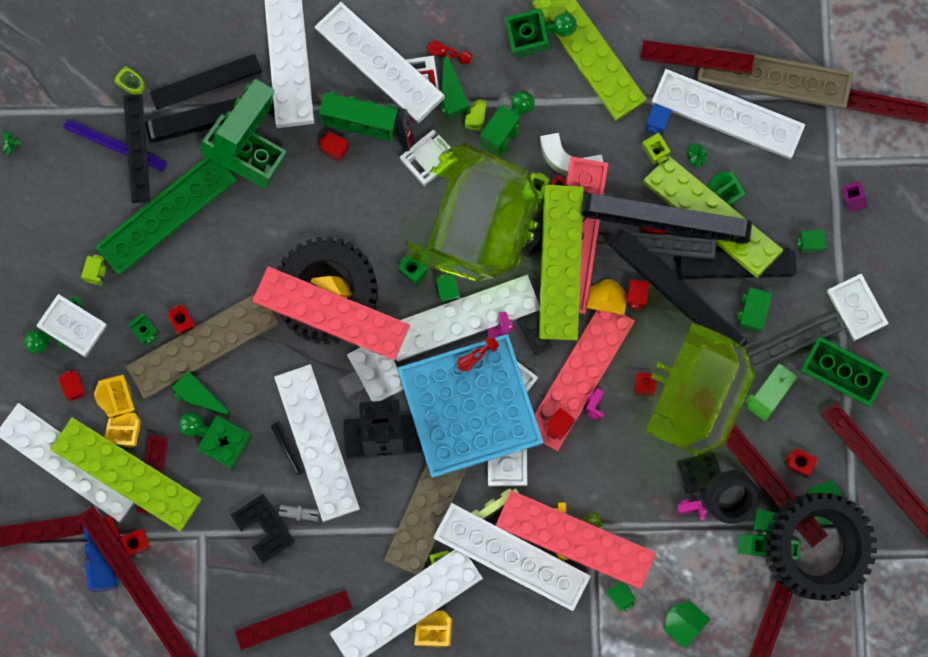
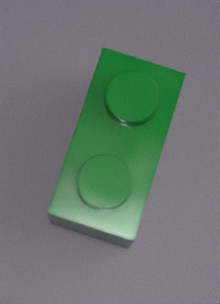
(754, 311)

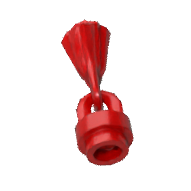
(436, 48)
(467, 362)

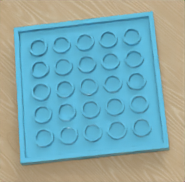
(471, 413)

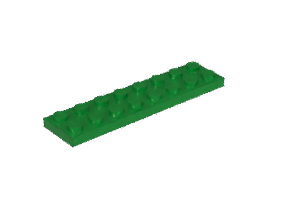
(165, 214)

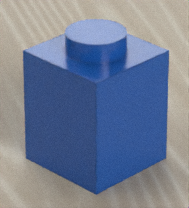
(658, 119)

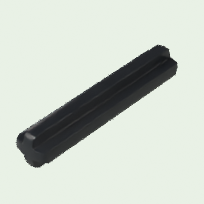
(288, 448)

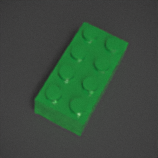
(358, 116)
(243, 120)
(256, 162)
(844, 372)

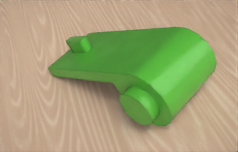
(771, 392)

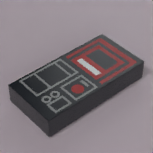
(404, 130)

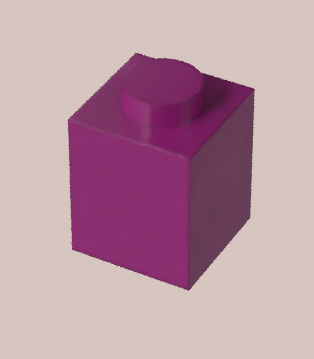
(855, 197)

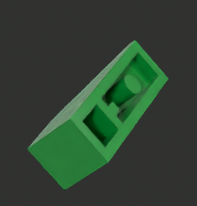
(455, 101)
(196, 395)
(755, 546)

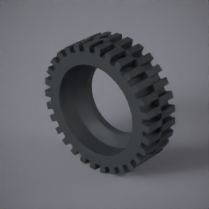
(344, 254)
(855, 554)

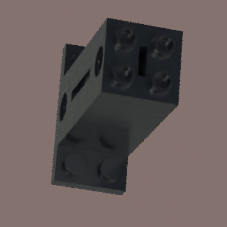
(381, 431)

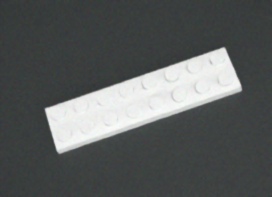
(379, 62)
(289, 63)
(728, 114)
(467, 317)
(34, 440)
(316, 443)
(512, 557)
(406, 605)

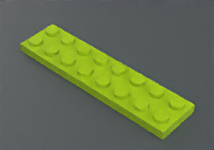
(595, 59)
(685, 191)
(561, 262)
(126, 474)

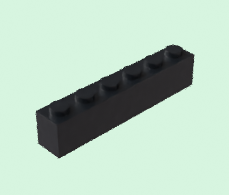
(726, 267)

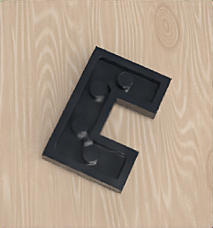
(278, 536)

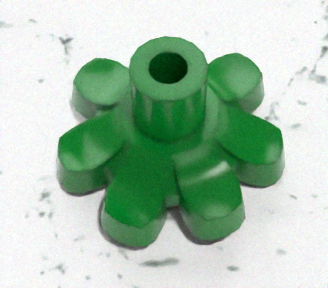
(9, 143)
(697, 154)

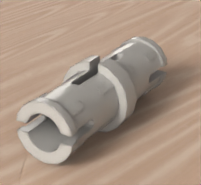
(299, 513)

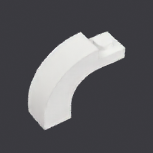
(556, 156)

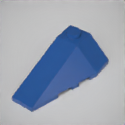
(98, 570)

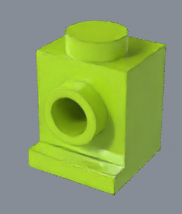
(656, 143)
(540, 180)
(94, 270)

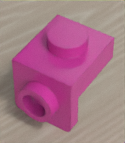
(505, 326)
(593, 400)
(688, 506)

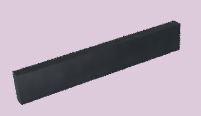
(205, 81)
(137, 148)

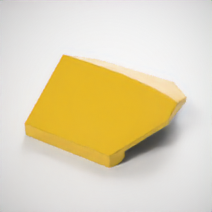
(335, 285)
(607, 297)
(114, 396)
(123, 430)
(434, 630)

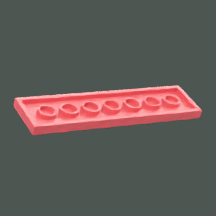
(592, 177)
(331, 313)
(583, 370)
(575, 540)

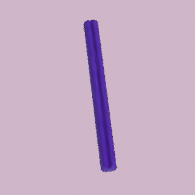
(109, 142)

